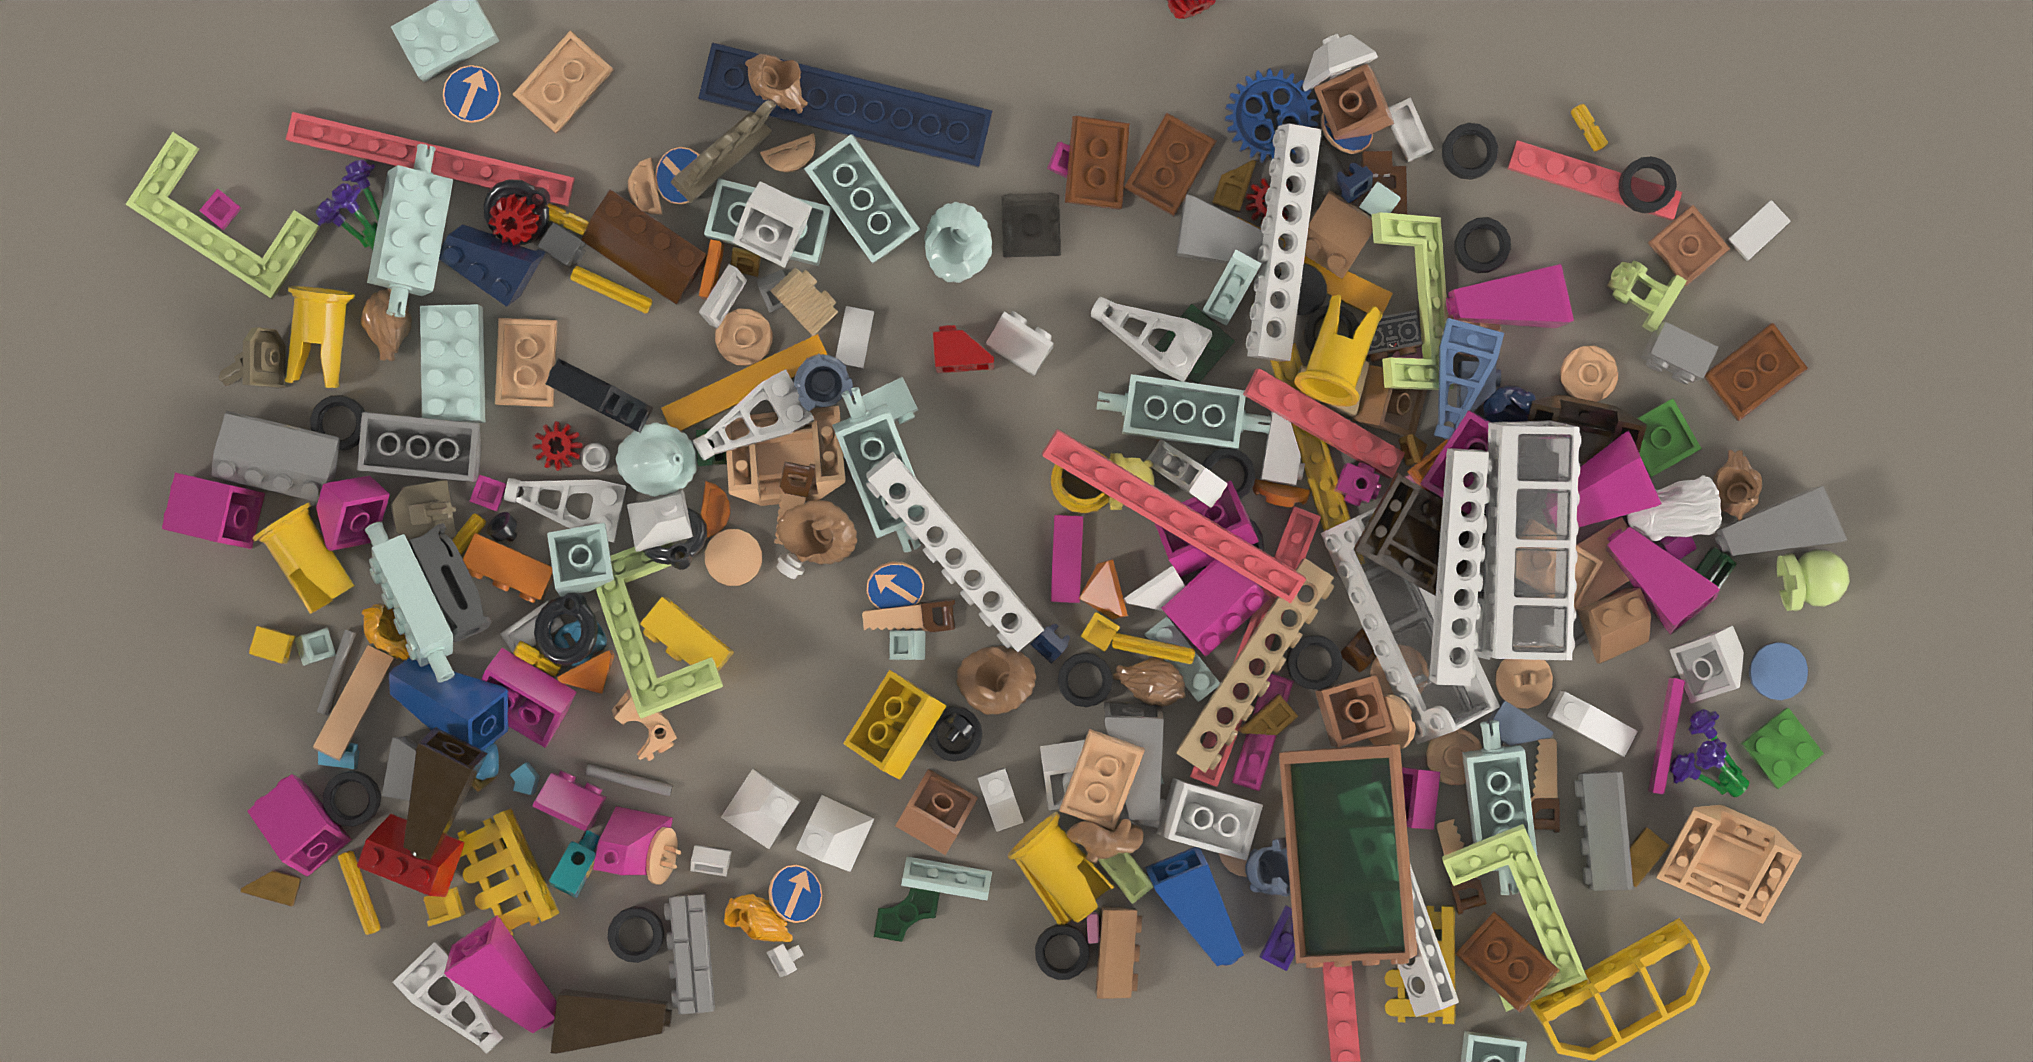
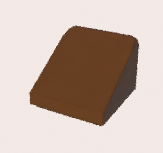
(1358, 651)

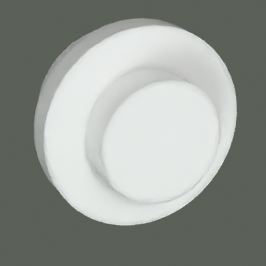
(595, 457)
(790, 565)

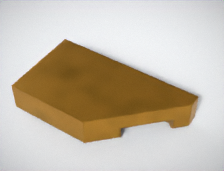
(1233, 187)
(1270, 719)
(1645, 853)
(275, 887)

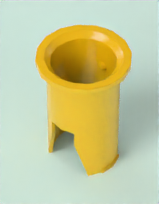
(320, 320)
(1338, 359)
(1070, 502)
(305, 559)
(1061, 868)

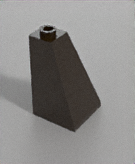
(440, 783)
(602, 1019)

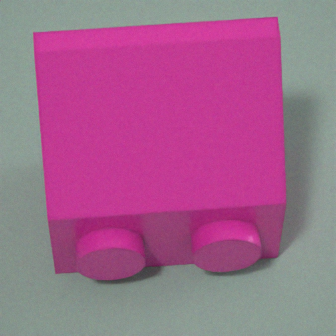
(348, 509)
(1420, 797)
(570, 800)

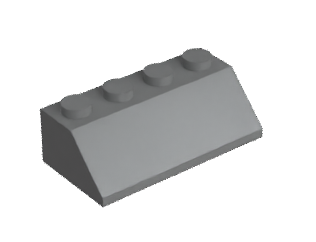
(419, 447)
(274, 456)
(1604, 830)

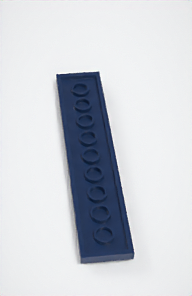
(857, 108)

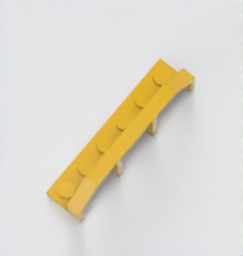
(1615, 969)

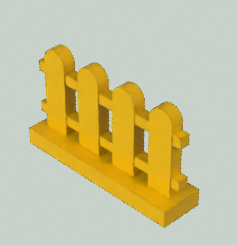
(516, 853)
(1401, 1006)

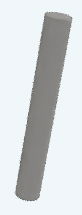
(336, 672)
(629, 780)

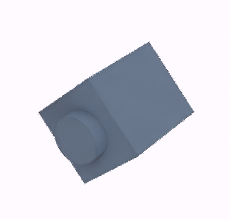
(1465, 371)
(1516, 726)

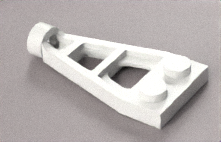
(1182, 352)
(784, 399)
(606, 504)
(422, 975)

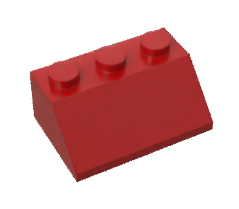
(959, 352)
(386, 857)

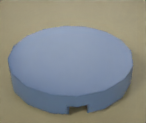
(1778, 671)

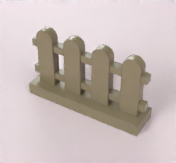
(724, 153)

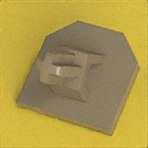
(259, 362)
(421, 508)

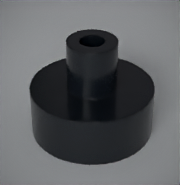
(502, 527)
(958, 727)

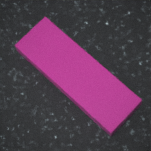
(1067, 558)

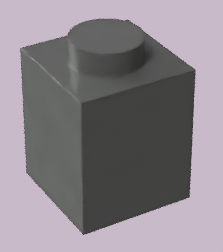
(562, 245)

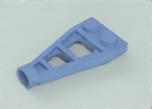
(1471, 340)

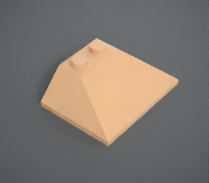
(757, 468)
(1730, 861)

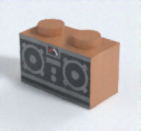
(1394, 334)

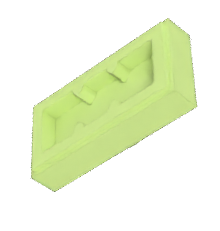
(1127, 875)

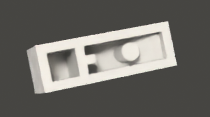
(1281, 454)
(1187, 473)
(1592, 723)

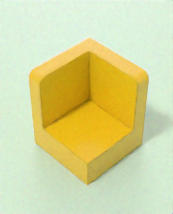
(1100, 631)
(272, 644)
(444, 908)

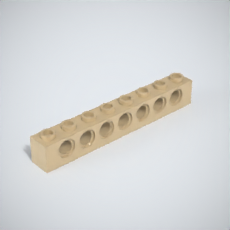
(1191, 746)

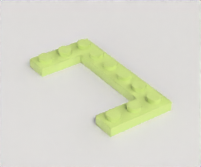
(153, 202)
(1426, 237)
(647, 690)
(1516, 850)

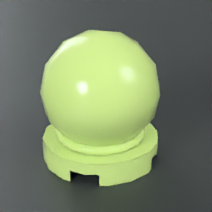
(1815, 578)

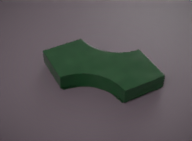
(896, 920)

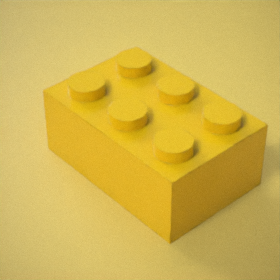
(683, 635)
(894, 724)

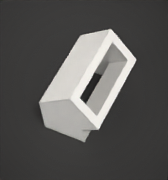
(710, 860)

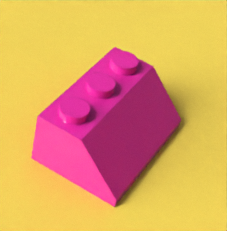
(1469, 434)
(1226, 512)
(1214, 605)
(534, 698)

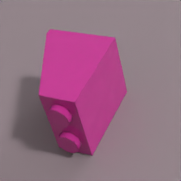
(213, 511)
(298, 825)

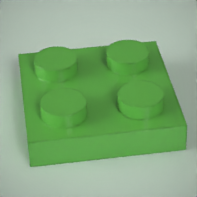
(1666, 438)
(1782, 748)

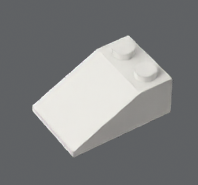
(1209, 819)

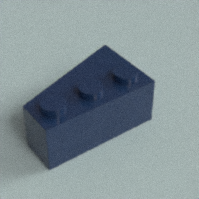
(488, 263)

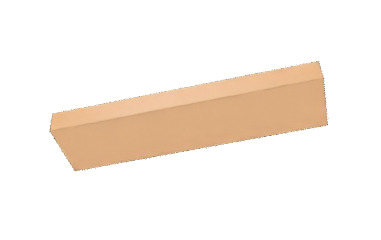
(353, 703)

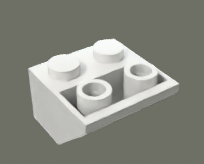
(1020, 343)

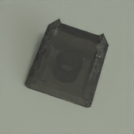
(1031, 225)

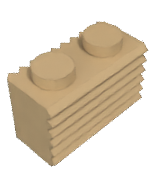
(804, 300)

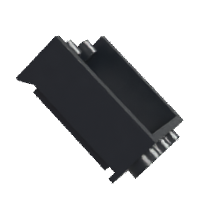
(599, 395)

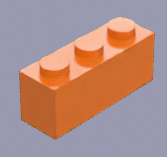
(508, 568)

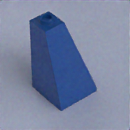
(460, 706)
(1193, 897)

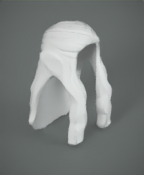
(1684, 511)

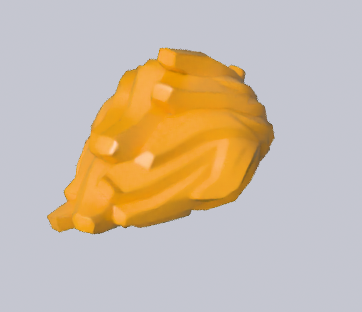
(382, 632)
(756, 919)

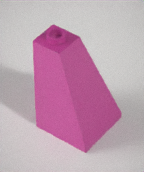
(1522, 299)
(1614, 483)
(1668, 585)
(627, 840)
(501, 975)

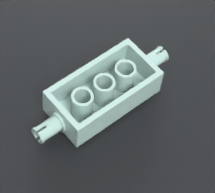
(410, 230)
(1183, 412)
(865, 442)
(411, 600)
(1498, 793)

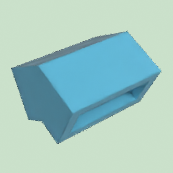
(349, 759)
(525, 779)

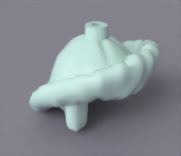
(957, 242)
(657, 460)

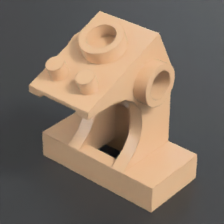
(626, 711)

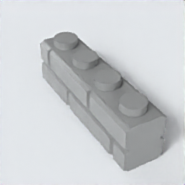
(691, 953)

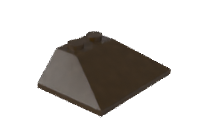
(1597, 422)
(1407, 534)

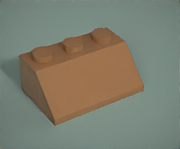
(1117, 952)

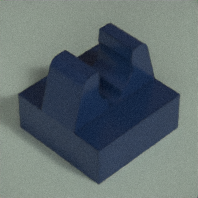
(1357, 184)
(1049, 644)

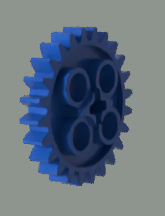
(1246, 123)

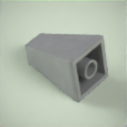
(1215, 235)
(1792, 523)
(1143, 727)

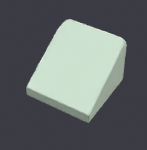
(1379, 200)
(907, 645)
(315, 646)

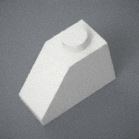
(1000, 799)

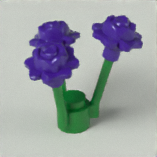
(345, 197)
(1709, 754)

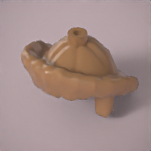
(817, 532)
(996, 679)
(1105, 842)

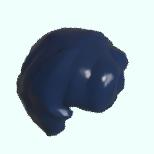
(1508, 404)

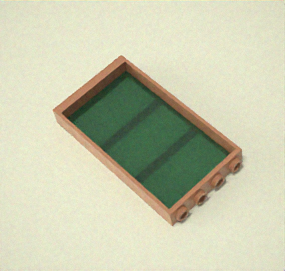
(1348, 855)

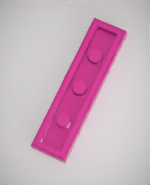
(1666, 735)
(1258, 747)

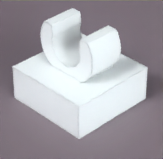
(783, 959)

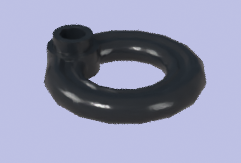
(520, 189)
(682, 550)
(588, 625)

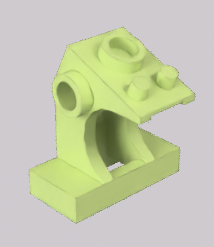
(1657, 301)

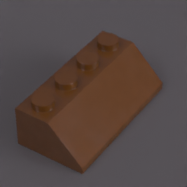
(643, 247)

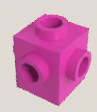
(1347, 484)

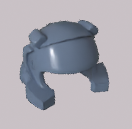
(821, 381)
(1269, 869)

